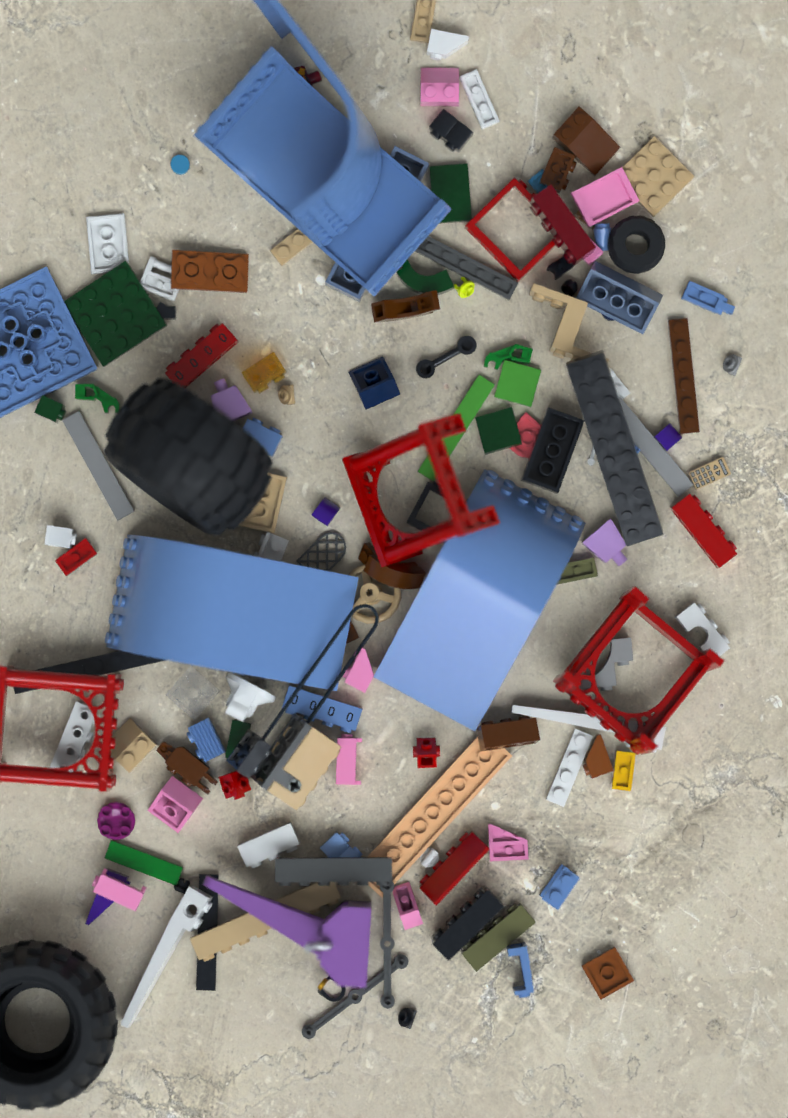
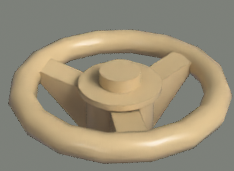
(371, 594)

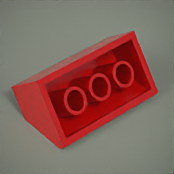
(453, 868)

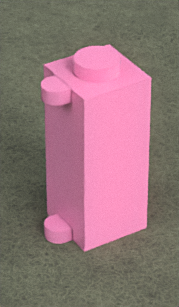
(347, 760)
(118, 891)

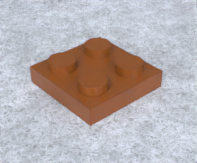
(607, 973)

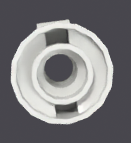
(244, 698)

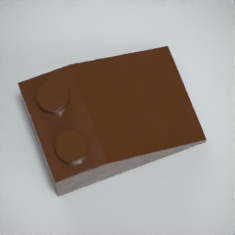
(586, 140)

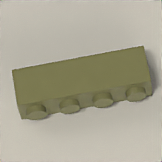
(497, 937)

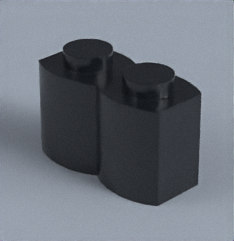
(450, 131)

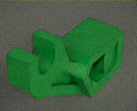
(506, 353)
(106, 400)

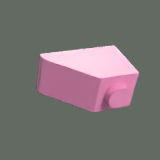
(407, 906)

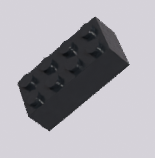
(552, 450)
(467, 923)

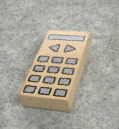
(709, 473)

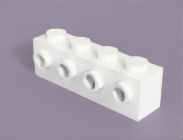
(74, 737)

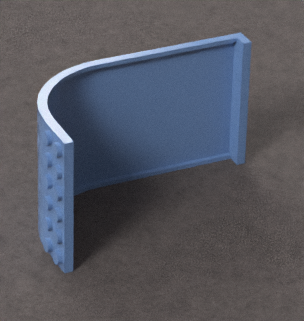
(292, 143)
(356, 180)
(481, 602)
(230, 611)

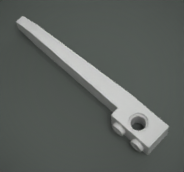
(580, 720)
(178, 924)

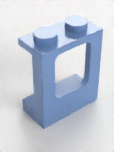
(559, 886)
(521, 950)

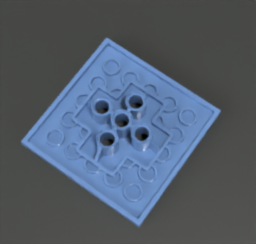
(57, 354)

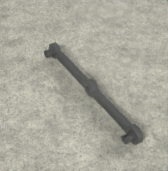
(387, 999)
(309, 1030)

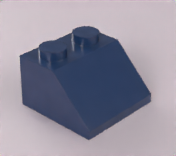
(374, 383)

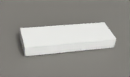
(479, 99)

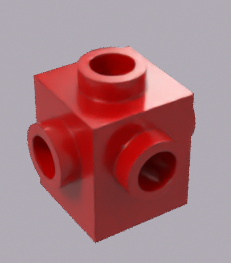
(426, 752)
(234, 785)

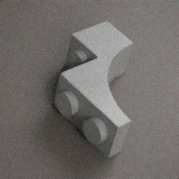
(619, 652)

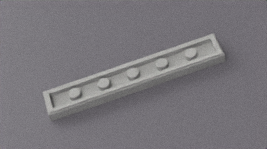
(656, 454)
(98, 465)

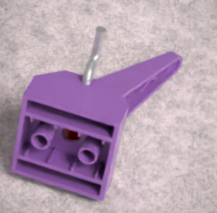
(337, 940)

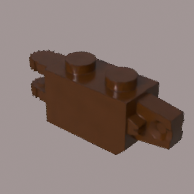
(186, 765)

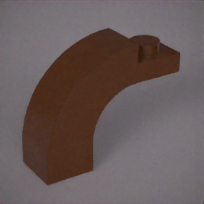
(405, 307)
(396, 575)

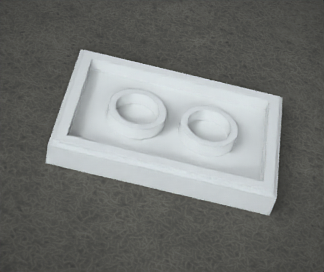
(107, 242)

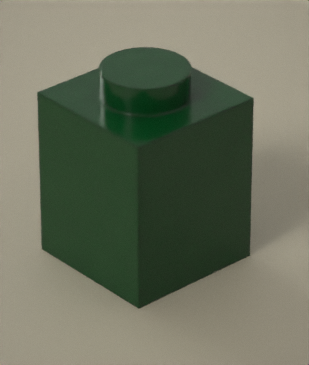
(50, 409)

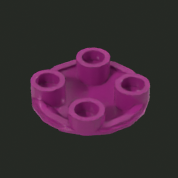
(116, 821)

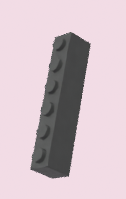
(333, 870)

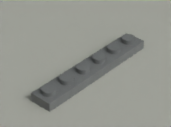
(467, 267)

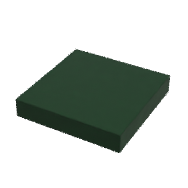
(498, 430)

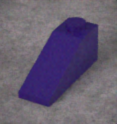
(101, 903)

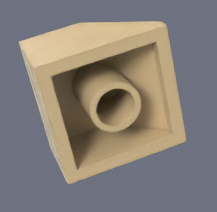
(131, 745)

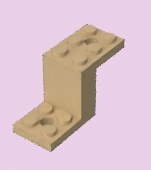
(569, 324)

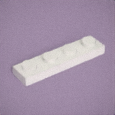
(569, 767)

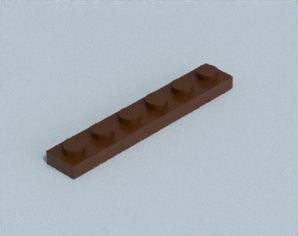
(683, 376)

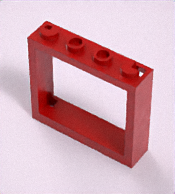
(494, 251)

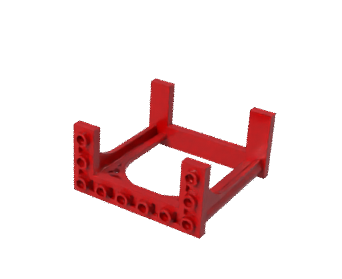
(461, 522)
(107, 686)
(643, 738)

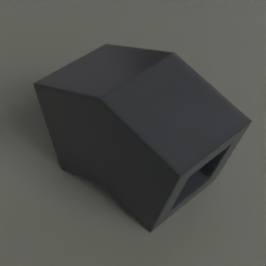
(167, 312)

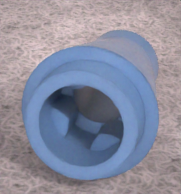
(601, 235)

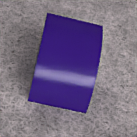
(668, 437)
(326, 511)

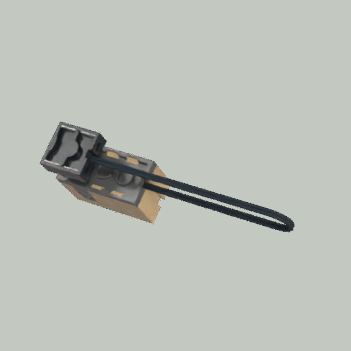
(300, 751)

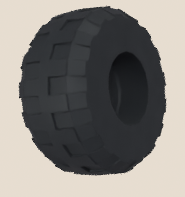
(639, 226)

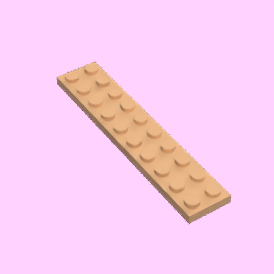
(438, 808)

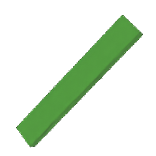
(468, 409)

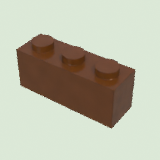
(508, 733)

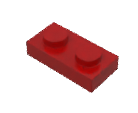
(76, 557)

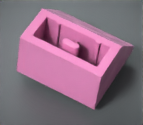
(361, 672)

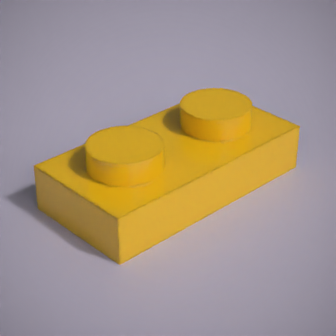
(623, 770)

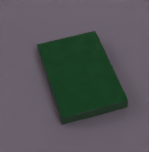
(452, 186)

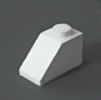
(444, 44)
(60, 537)

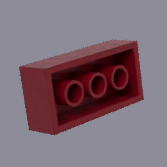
(562, 224)

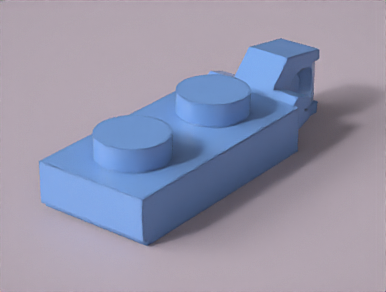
(707, 299)

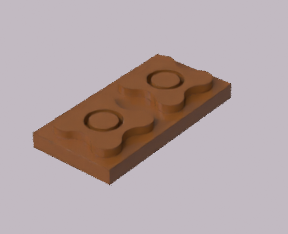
(209, 271)

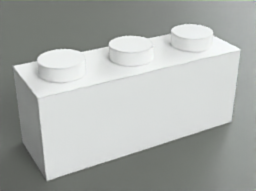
(269, 845)

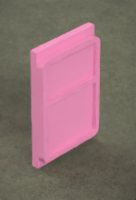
(605, 197)

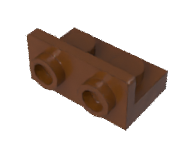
(557, 169)

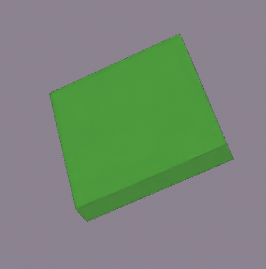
(517, 383)

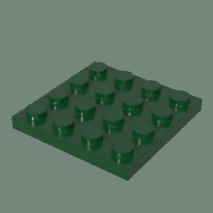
(115, 313)

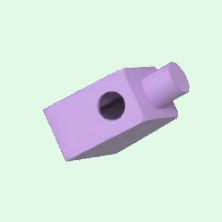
(230, 401)
(606, 543)

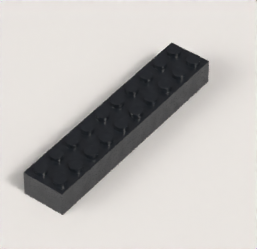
(614, 448)

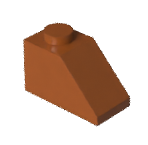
(597, 759)

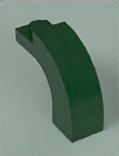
(421, 284)

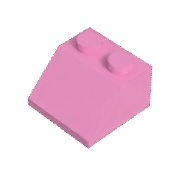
(439, 87)
(175, 804)

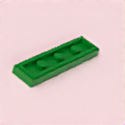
(143, 862)

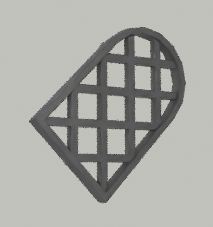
(317, 551)

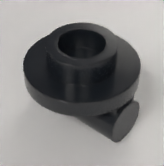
(406, 1017)

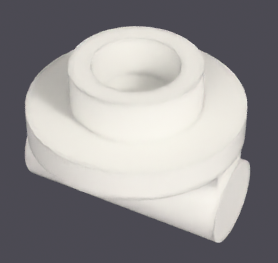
(429, 857)

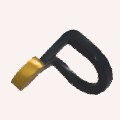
(322, 993)

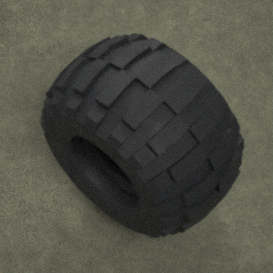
(188, 456)
(71, 1067)

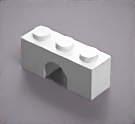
(693, 617)

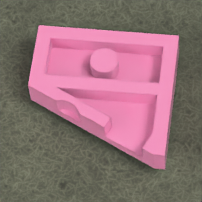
(506, 845)

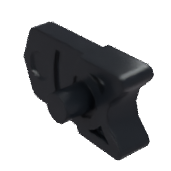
(560, 267)

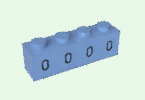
(330, 712)

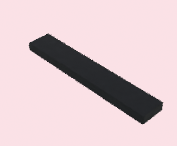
(207, 970)

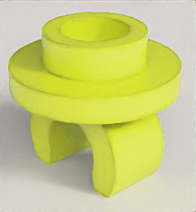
(465, 289)

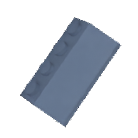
(619, 297)

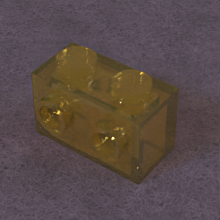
(264, 373)

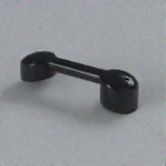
(465, 345)

